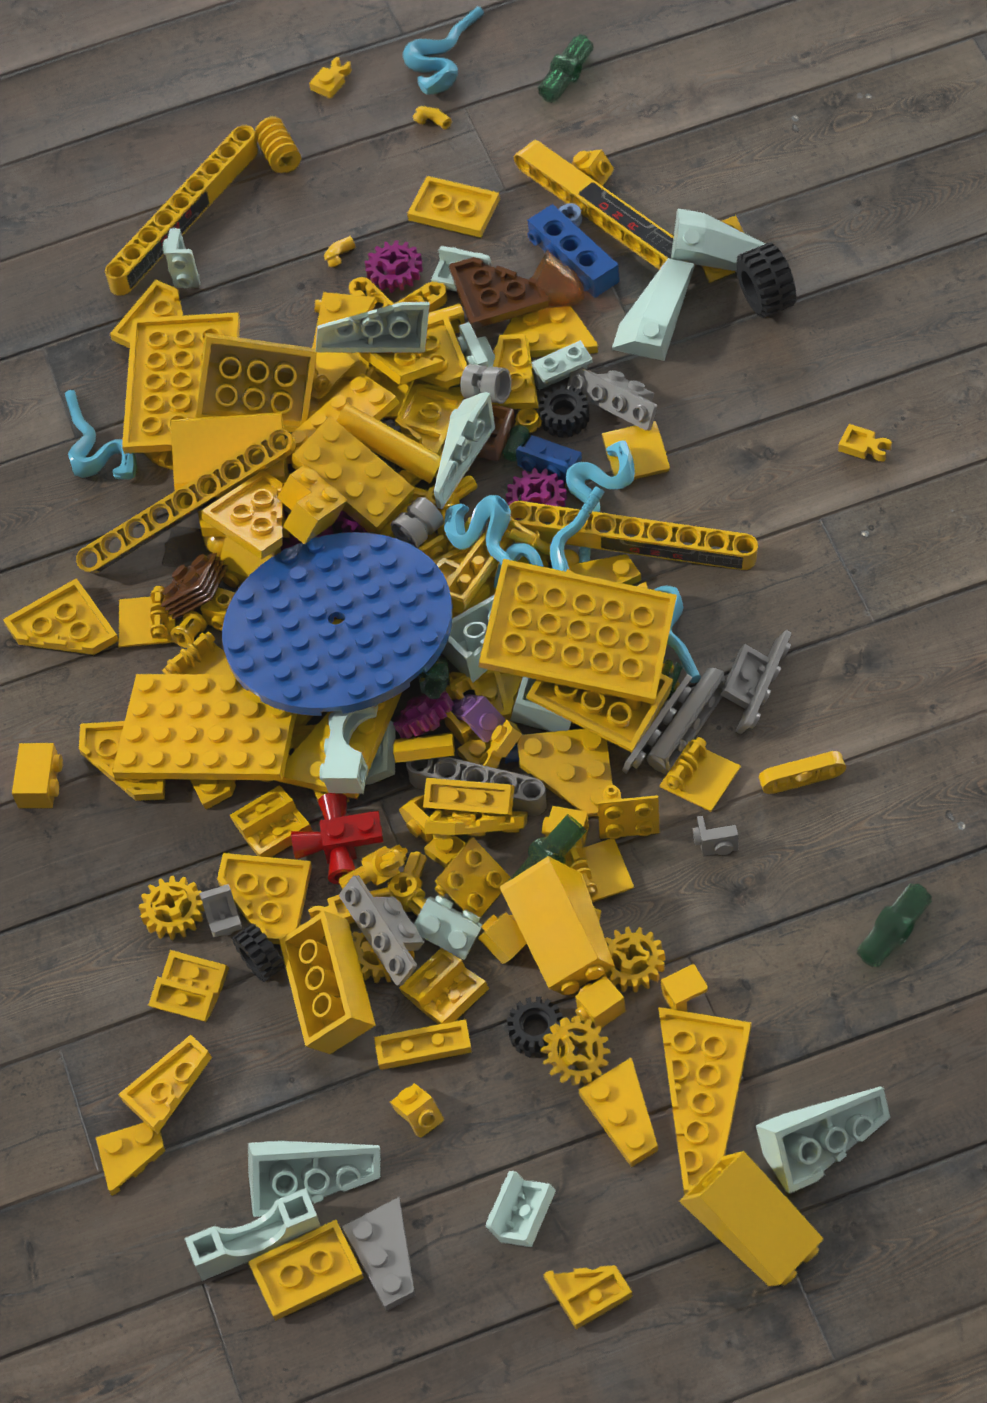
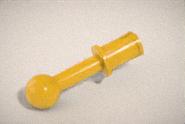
(523, 535)

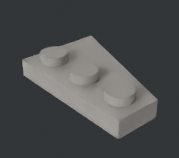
(383, 1252)

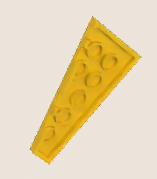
(305, 762)
(704, 1079)

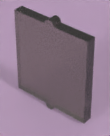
(184, 547)

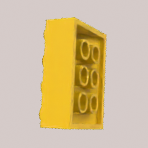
(255, 378)
(208, 441)
(608, 716)

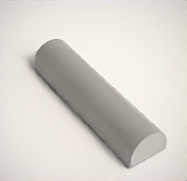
(687, 720)

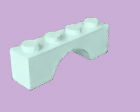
(345, 767)
(225, 1248)

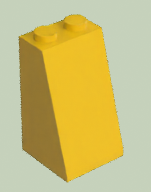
(559, 924)
(753, 1218)

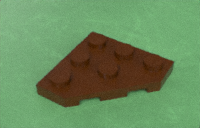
(494, 293)

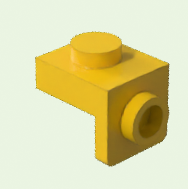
(594, 164)
(417, 1109)

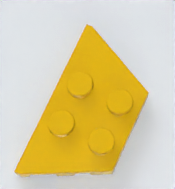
(551, 330)
(428, 414)

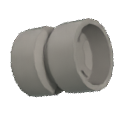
(482, 379)
(420, 520)

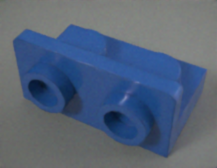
(547, 455)

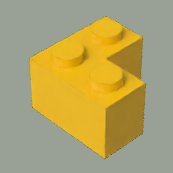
(312, 502)

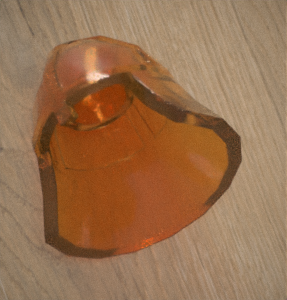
(558, 281)

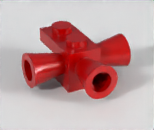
(338, 835)

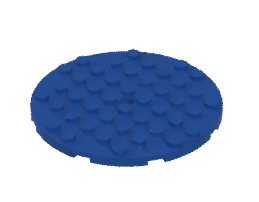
(294, 657)

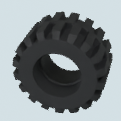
(766, 280)

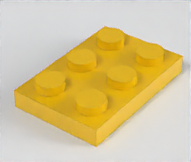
(453, 206)
(305, 1270)

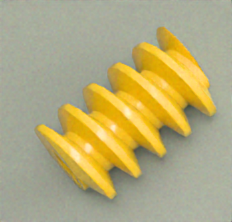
(277, 145)

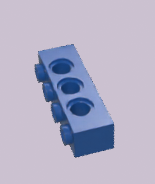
(570, 245)

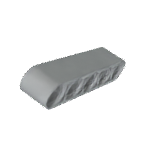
(467, 771)

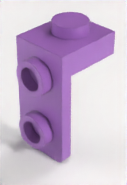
(478, 714)

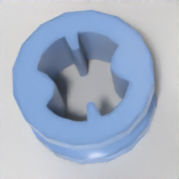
(571, 208)

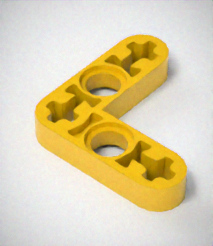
(423, 294)

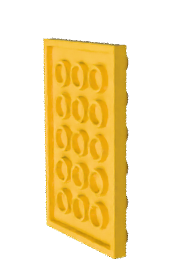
(166, 375)
(578, 631)
(201, 731)

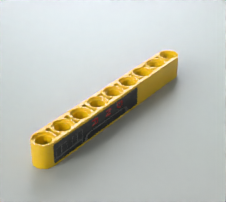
(596, 203)
(182, 209)
(172, 502)
(646, 533)

